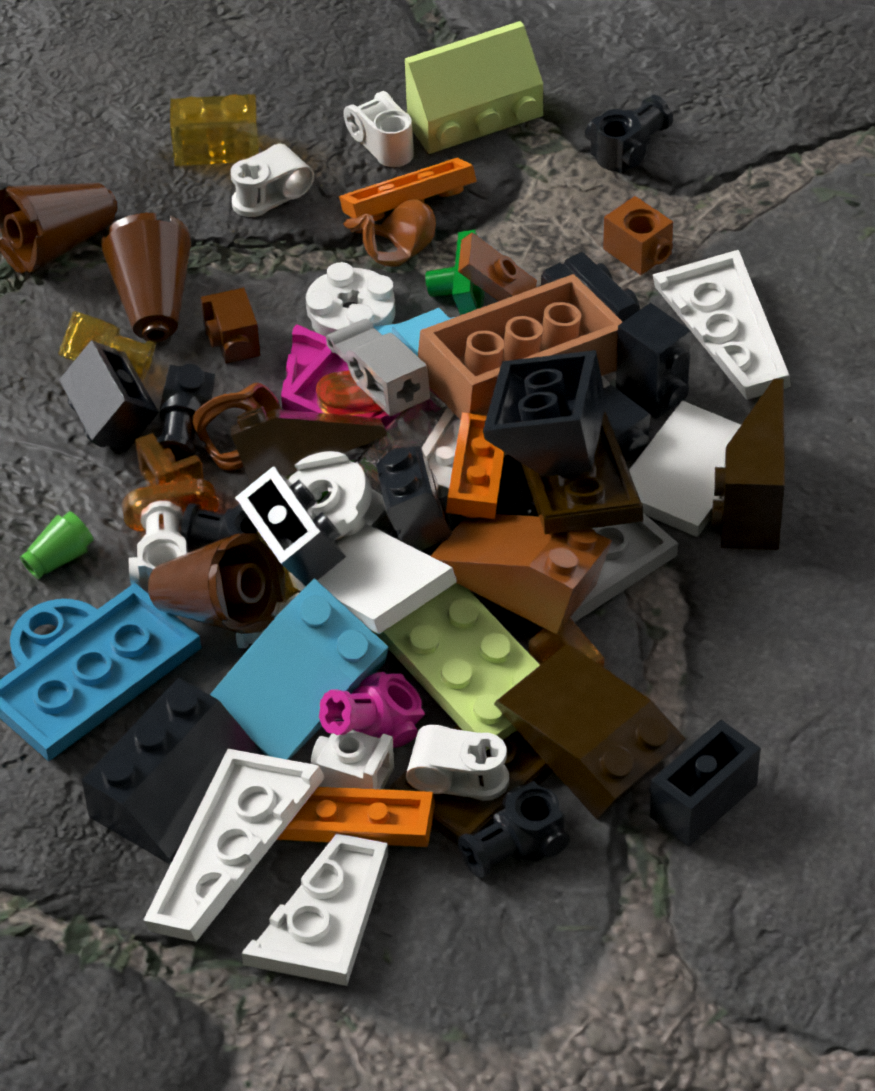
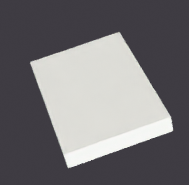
(679, 467)
(383, 578)

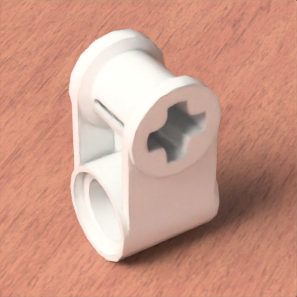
(382, 129)
(272, 178)
(454, 759)

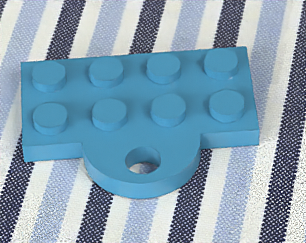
(86, 665)

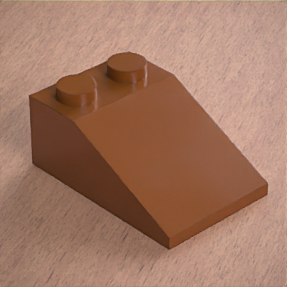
(523, 567)

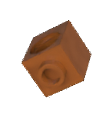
(638, 235)

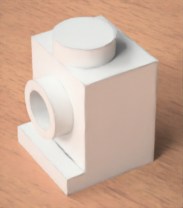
(354, 760)

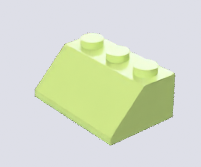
(473, 87)

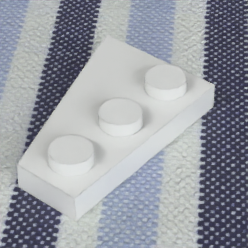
(326, 916)

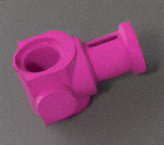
(375, 708)

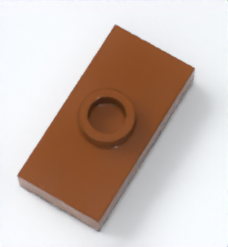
(491, 270)

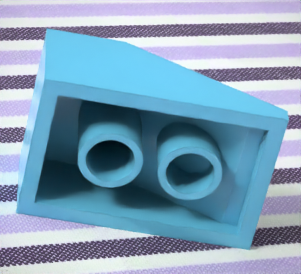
(292, 665)

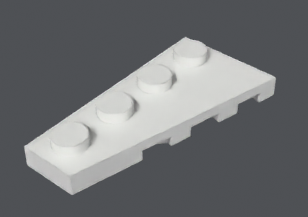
(727, 319)

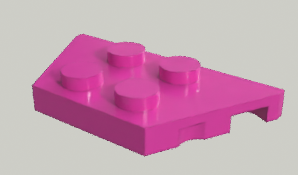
(306, 365)

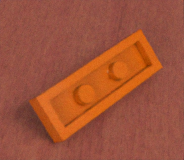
(441, 179)
(474, 471)
(369, 814)

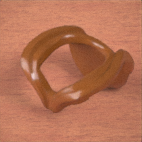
(407, 227)
(247, 399)

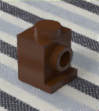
(231, 324)

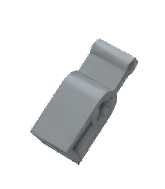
(381, 366)

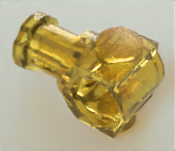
(85, 328)

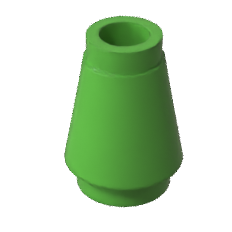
(57, 544)

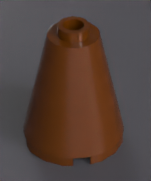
(50, 220)
(149, 271)
(222, 584)

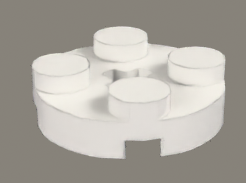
(345, 285)
(345, 483)

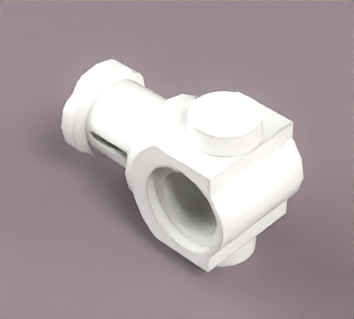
(160, 541)

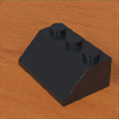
(548, 412)
(163, 769)

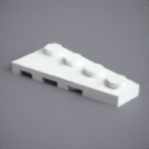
(229, 835)

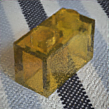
(214, 129)

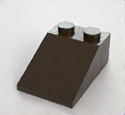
(289, 436)
(753, 477)
(590, 727)

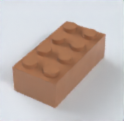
(545, 321)

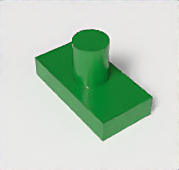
(449, 281)

